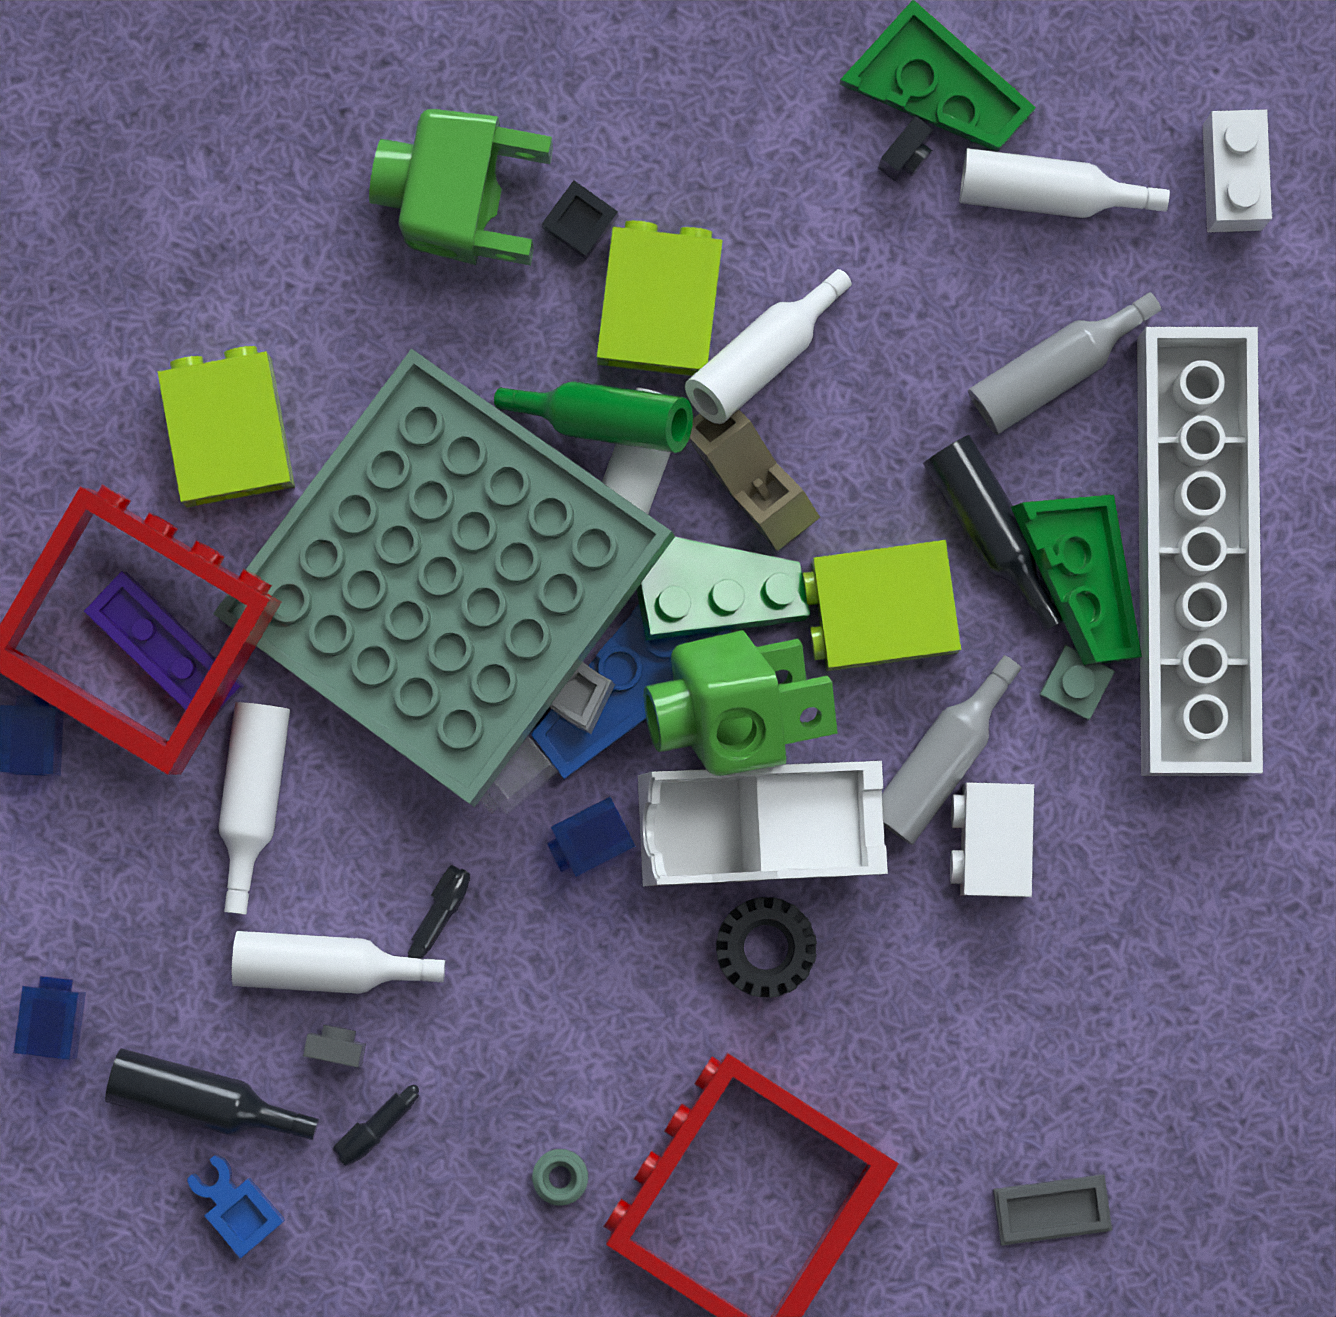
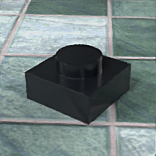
(907, 151)
(580, 219)

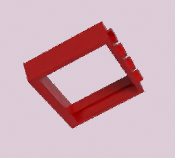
(166, 755)
(683, 1129)

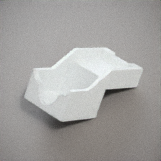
(762, 824)

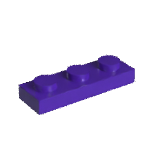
(154, 639)

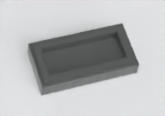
(1052, 1209)

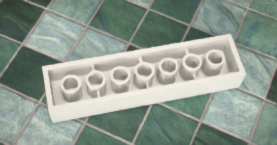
(1199, 551)

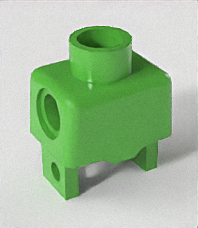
(451, 184)
(731, 704)

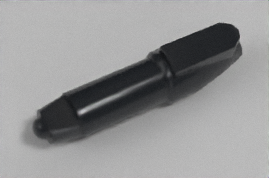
(447, 899)
(365, 1136)

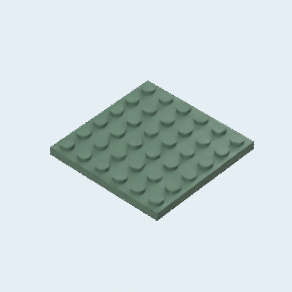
(448, 576)

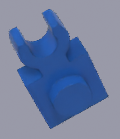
(241, 1212)

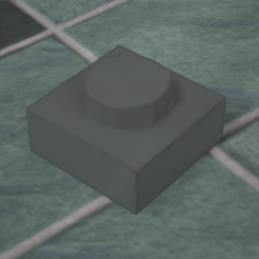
(336, 1046)

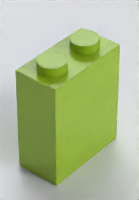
(659, 299)
(225, 427)
(883, 605)

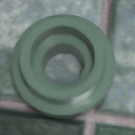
(551, 1193)

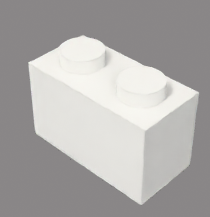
(1237, 171)
(994, 839)

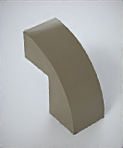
(753, 477)

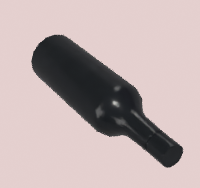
(989, 522)
(197, 1097)

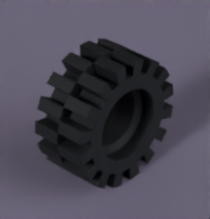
(800, 941)

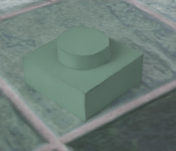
(1075, 685)

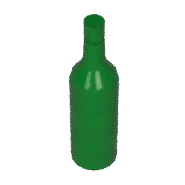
(607, 414)

